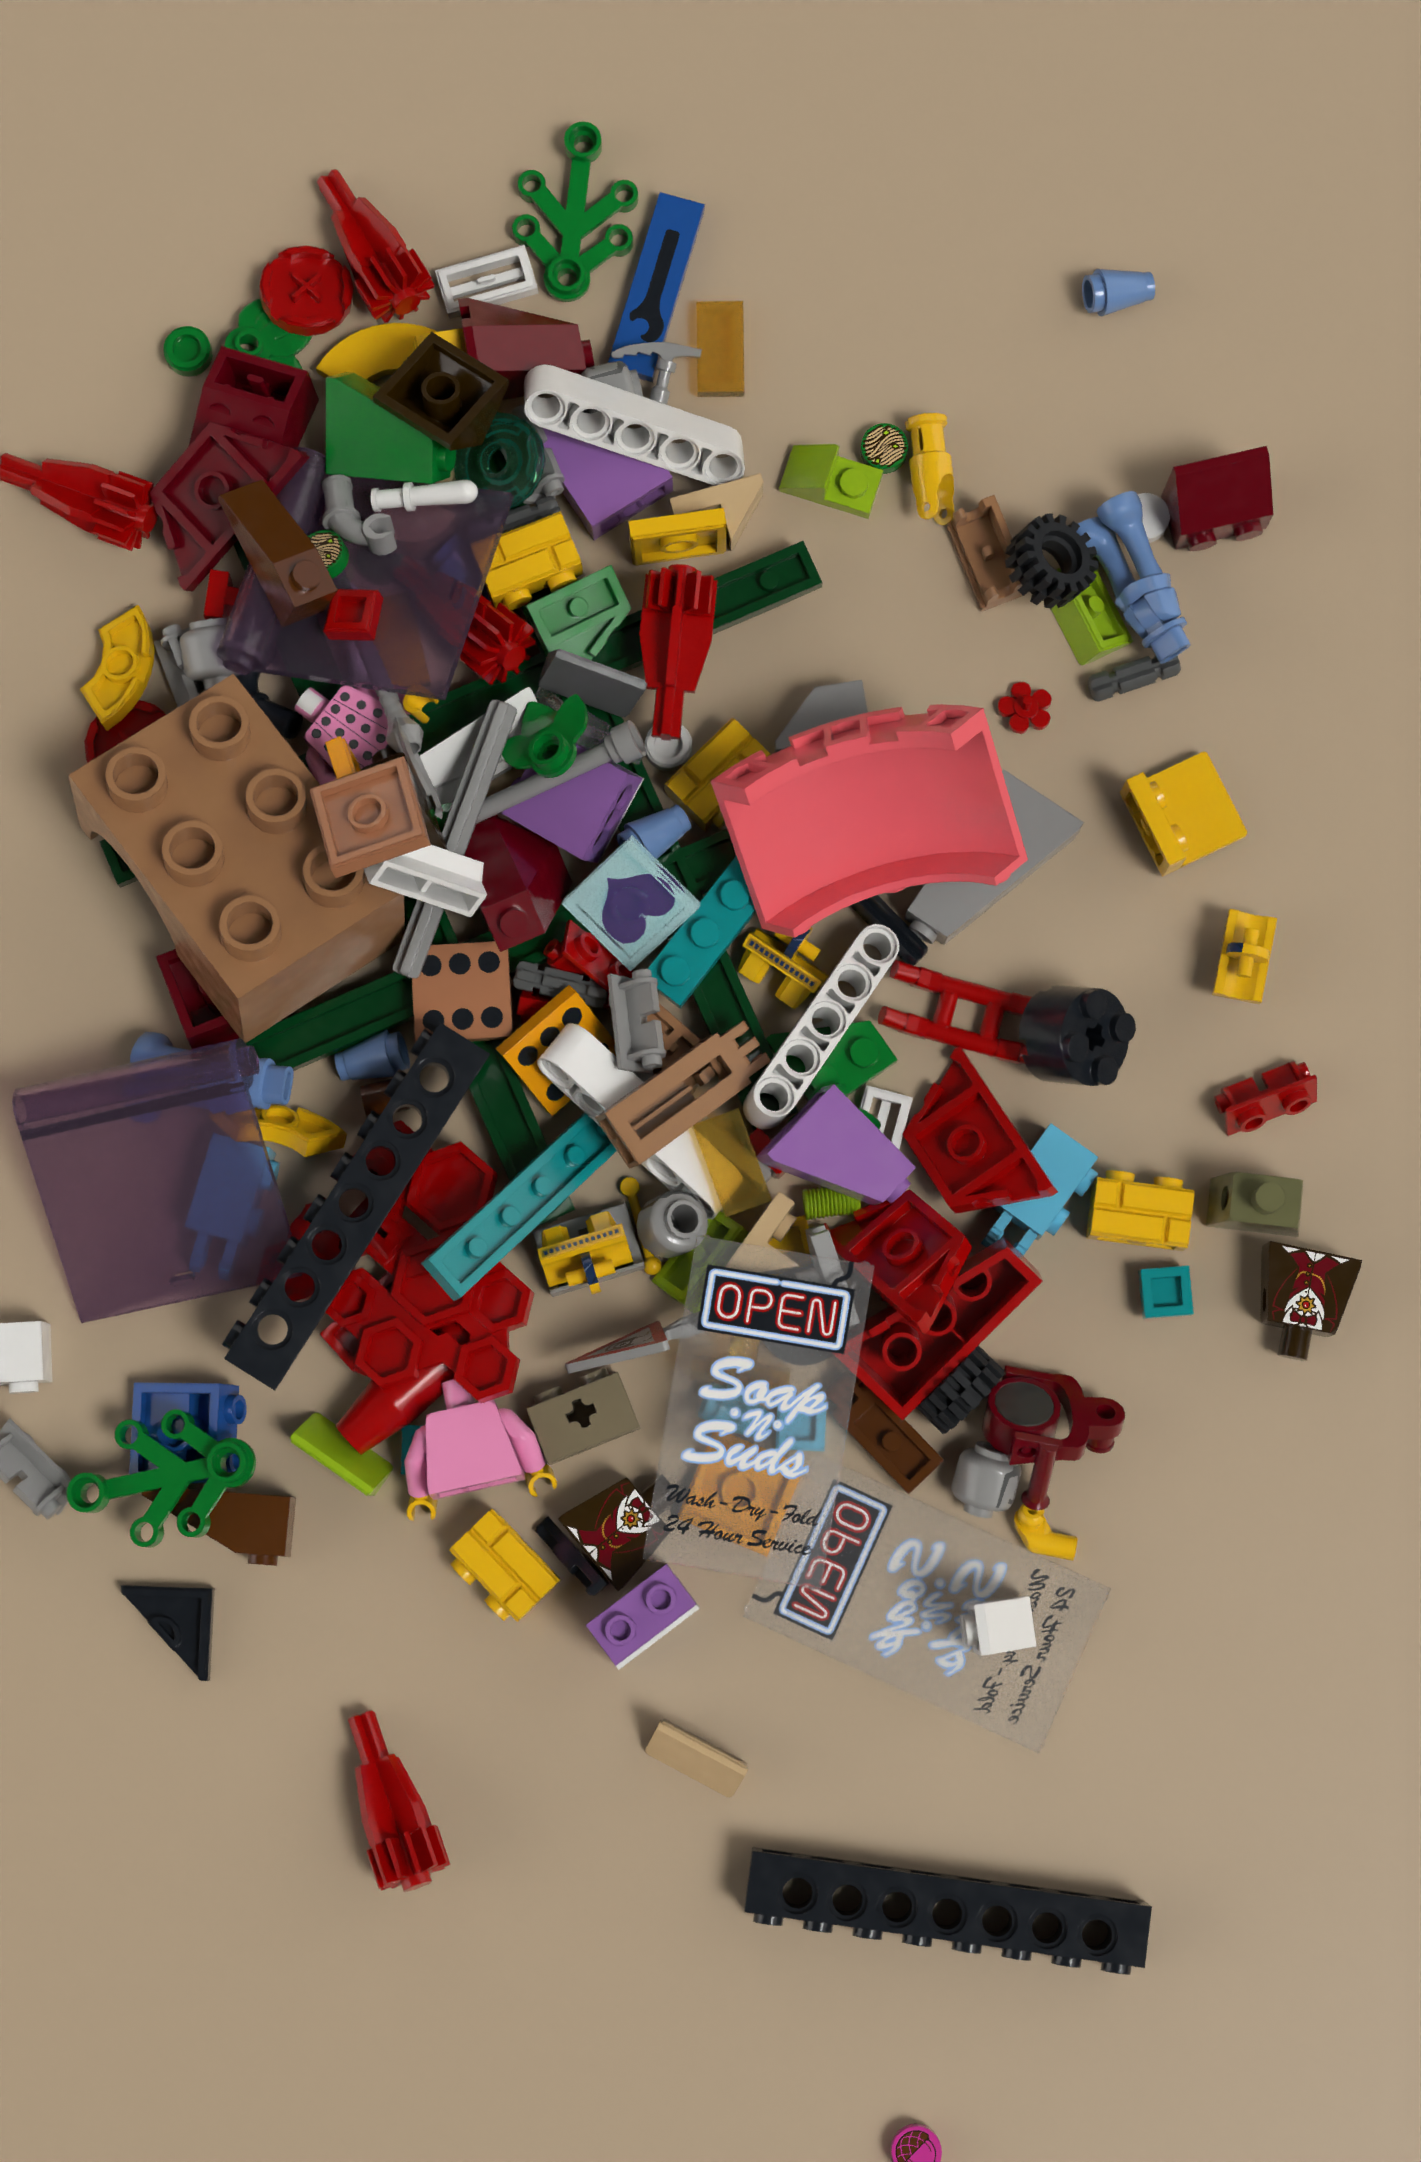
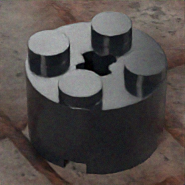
(1076, 1035)

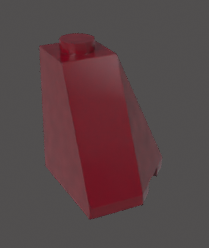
(519, 341)
(521, 879)

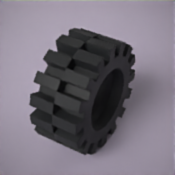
(1067, 549)
(961, 1390)

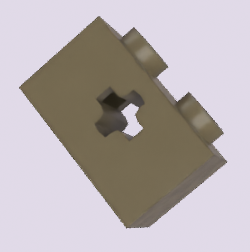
(564, 1439)

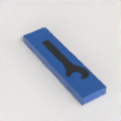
(658, 279)

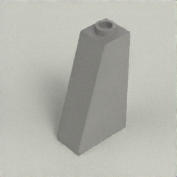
(949, 907)

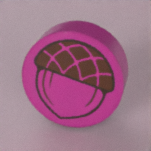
(916, 2144)

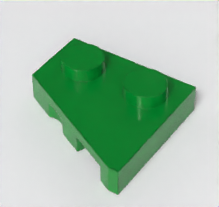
(580, 614)
(853, 1062)

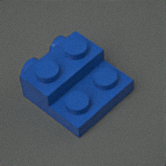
(214, 1407)

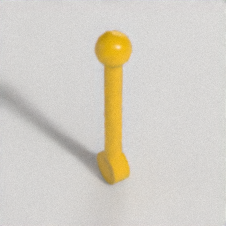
(630, 1189)

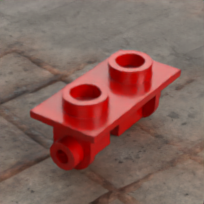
(584, 954)
(1287, 1092)

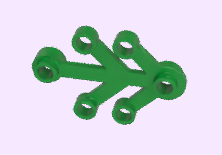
(574, 221)
(171, 1477)

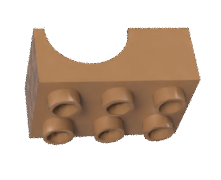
(234, 858)

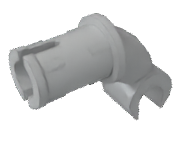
(343, 519)

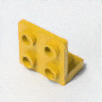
(1183, 812)

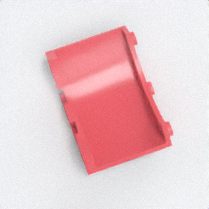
(869, 812)

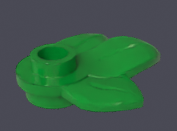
(268, 339)
(548, 738)

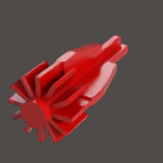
(384, 270)
(88, 496)
(675, 639)
(496, 642)
(393, 1814)

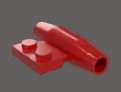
(384, 1412)

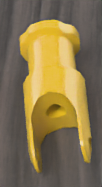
(931, 467)

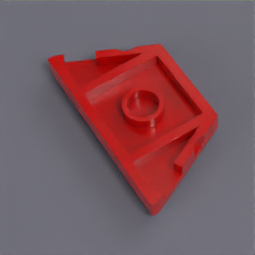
(973, 1145)
(912, 1252)

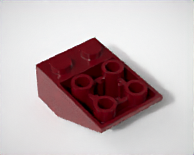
(256, 398)

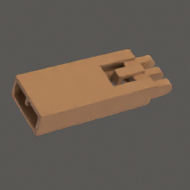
(665, 1106)

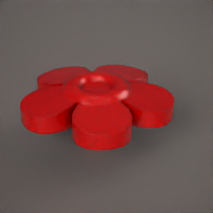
(1025, 708)

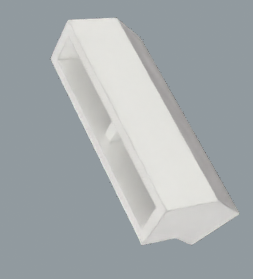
(434, 878)

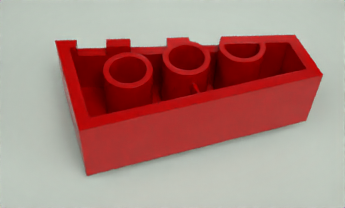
(906, 1365)

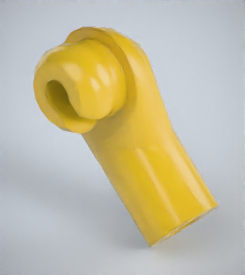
(1039, 1537)

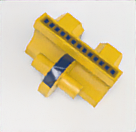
(766, 952)
(1244, 956)
(584, 1256)

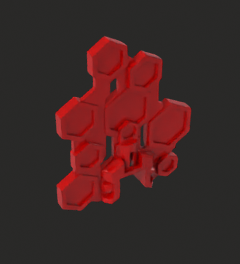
(399, 1323)

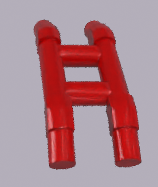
(940, 1028)

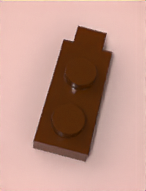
(890, 1440)

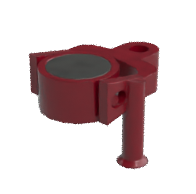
(1024, 1420)

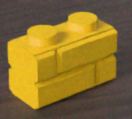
(532, 560)
(692, 782)
(1140, 1212)
(503, 1566)

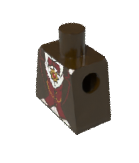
(1304, 1294)
(613, 1529)

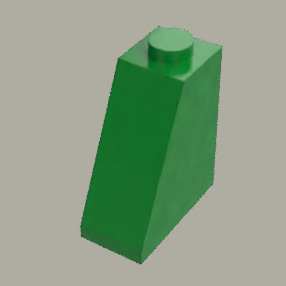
(373, 442)

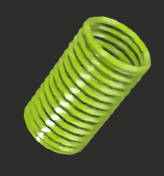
(827, 1204)

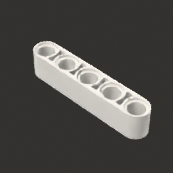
(622, 408)
(806, 1041)
(592, 1081)

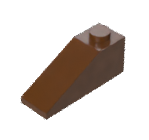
(279, 553)
(246, 1523)

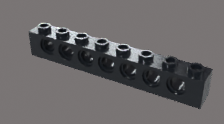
(462, 1064)
(1126, 1919)

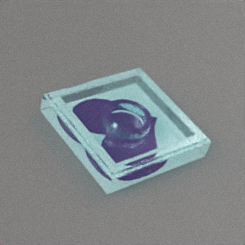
(631, 903)

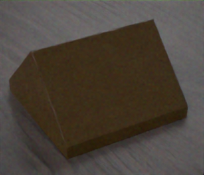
(444, 394)

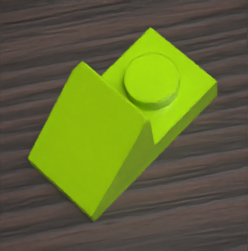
(830, 480)

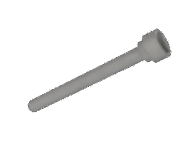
(621, 745)

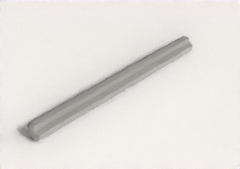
(458, 829)

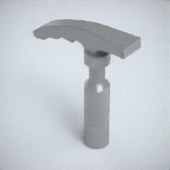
(665, 365)

